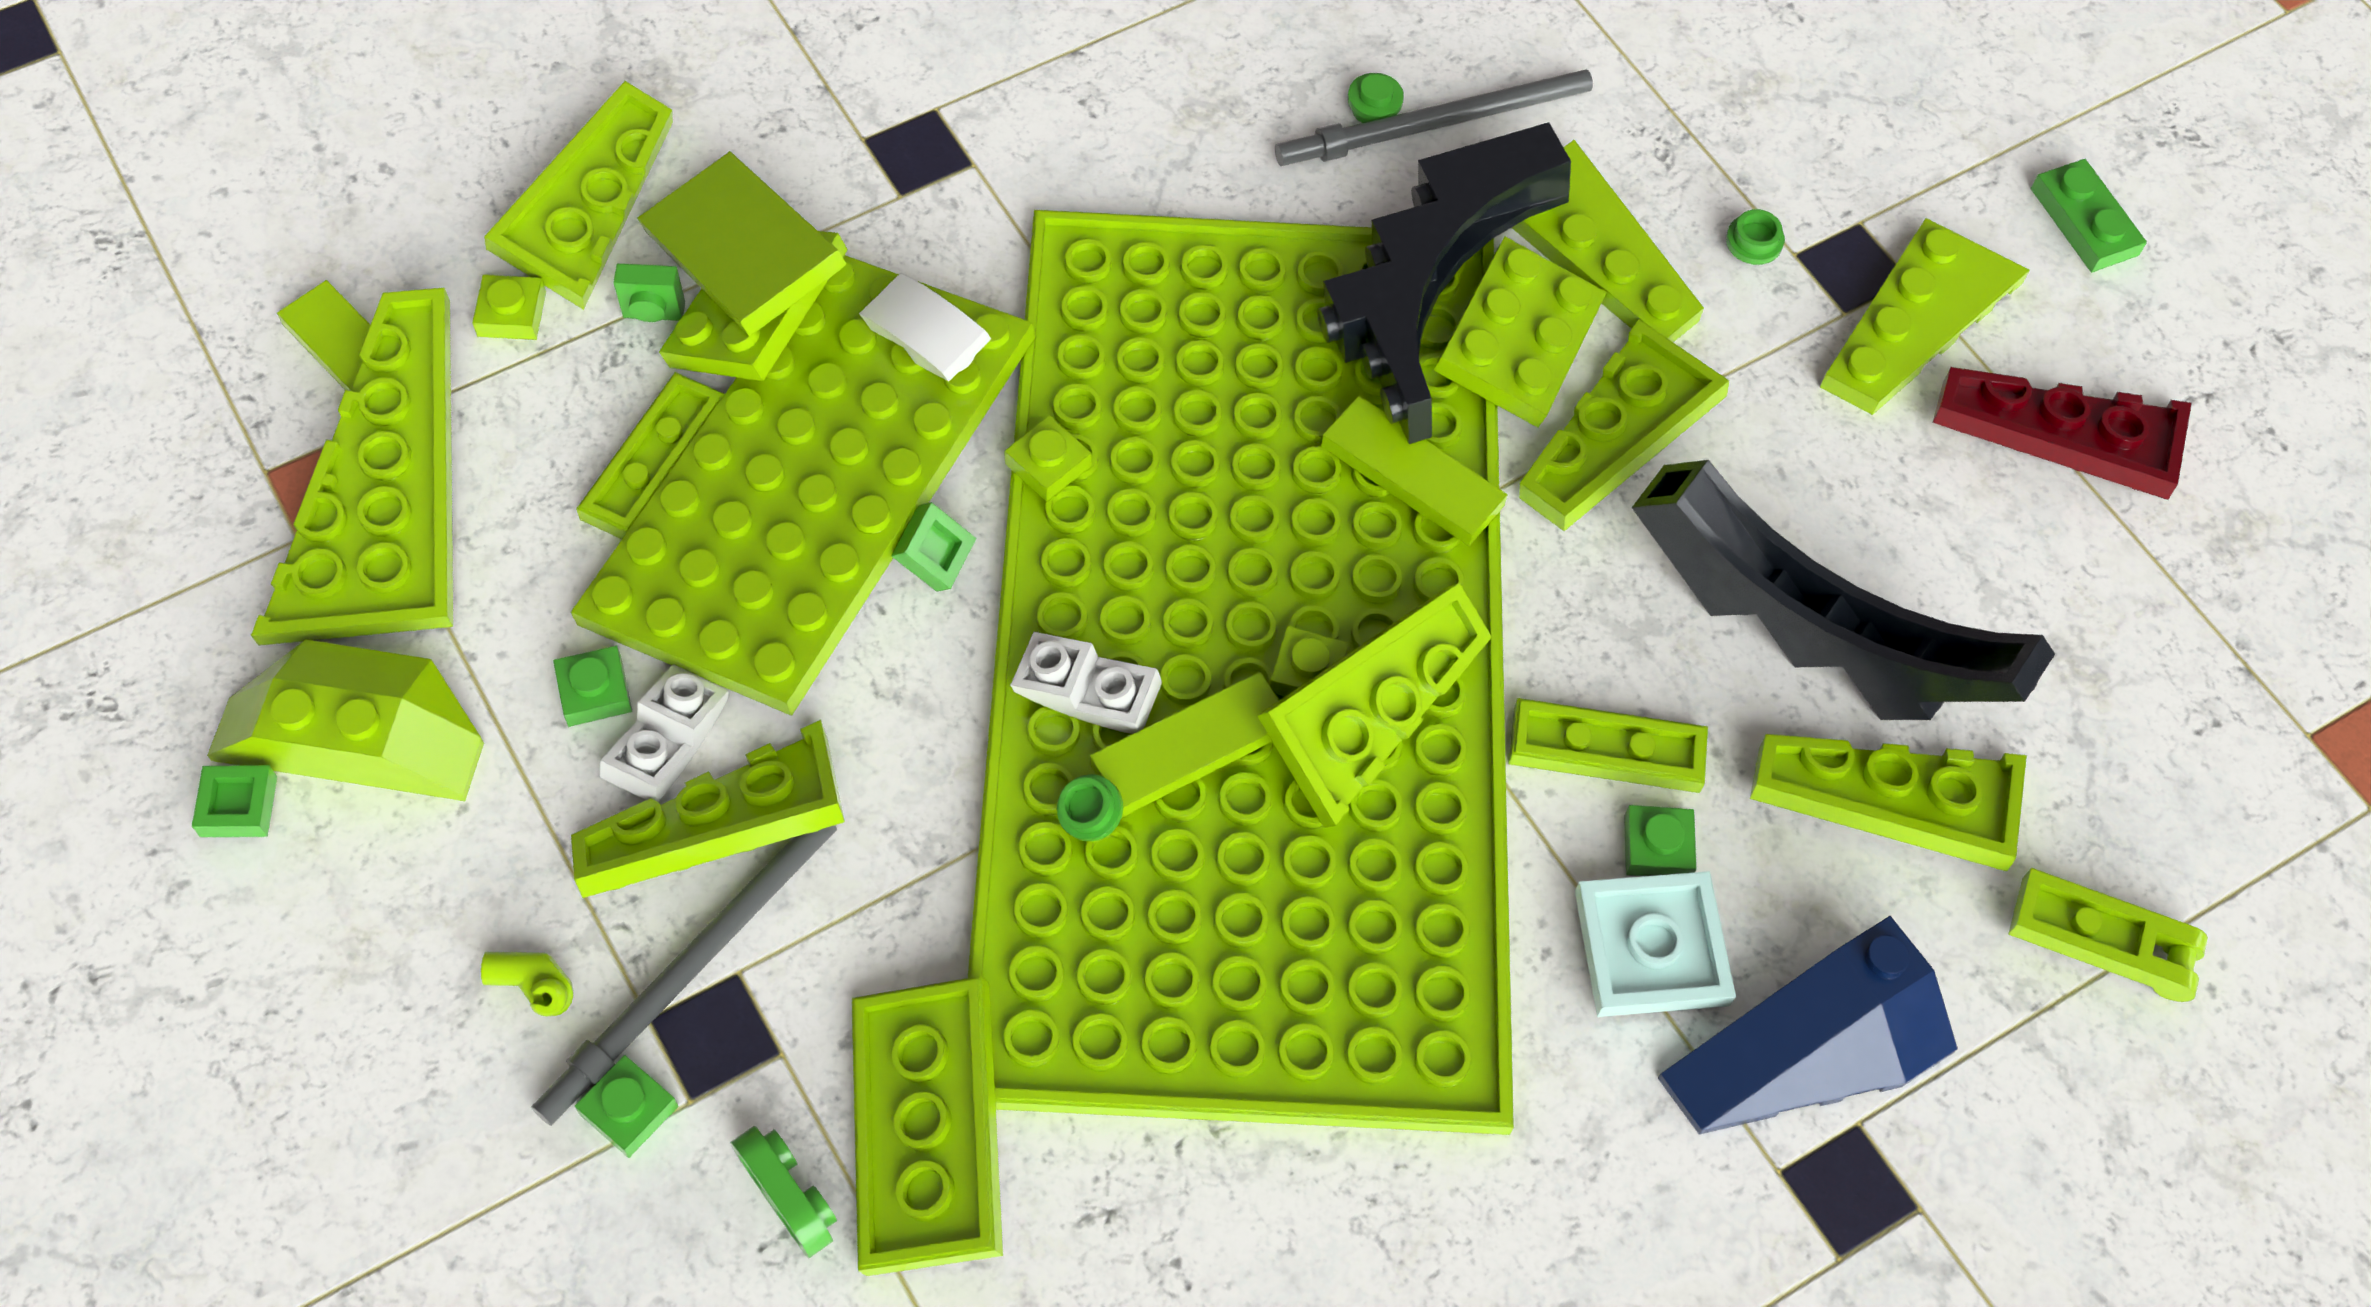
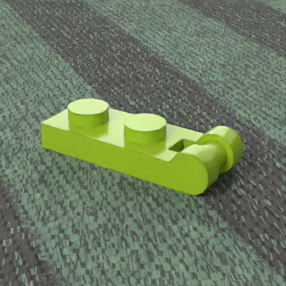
(2108, 934)

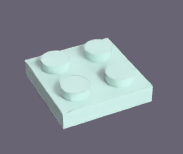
(1654, 944)

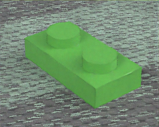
(2088, 215)

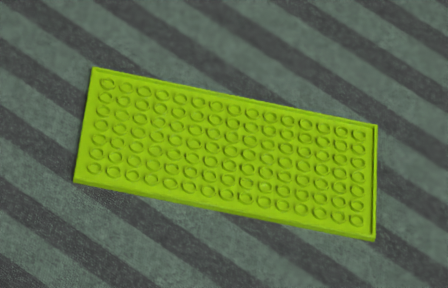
(1221, 936)

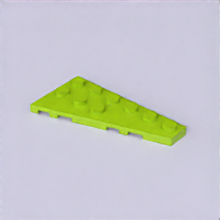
(379, 505)

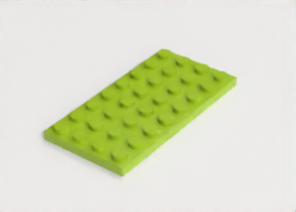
(796, 498)

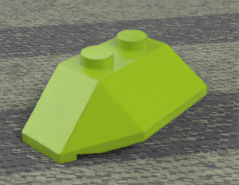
(353, 721)

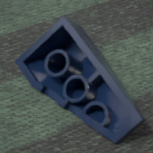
(1838, 1030)

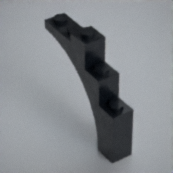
(1414, 253)
(1892, 654)

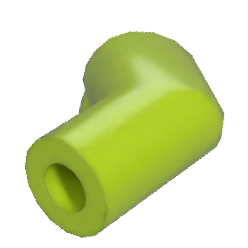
(535, 974)

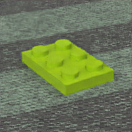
(1520, 332)
(714, 344)

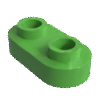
(802, 1213)

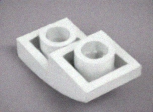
(926, 326)
(1080, 684)
(667, 734)

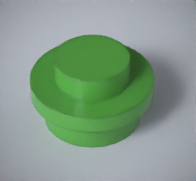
(1375, 97)
(1755, 237)
(1090, 807)

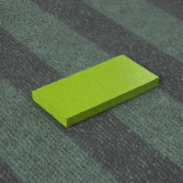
(741, 243)
(925, 1127)

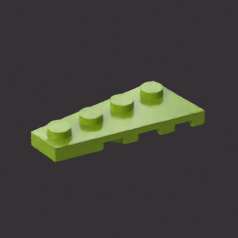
(582, 199)
(1611, 250)
(1918, 313)
(1631, 415)
(1361, 707)
(1924, 800)
(711, 819)

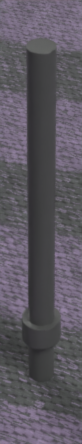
(1335, 141)
(595, 1059)

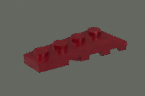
(2090, 434)

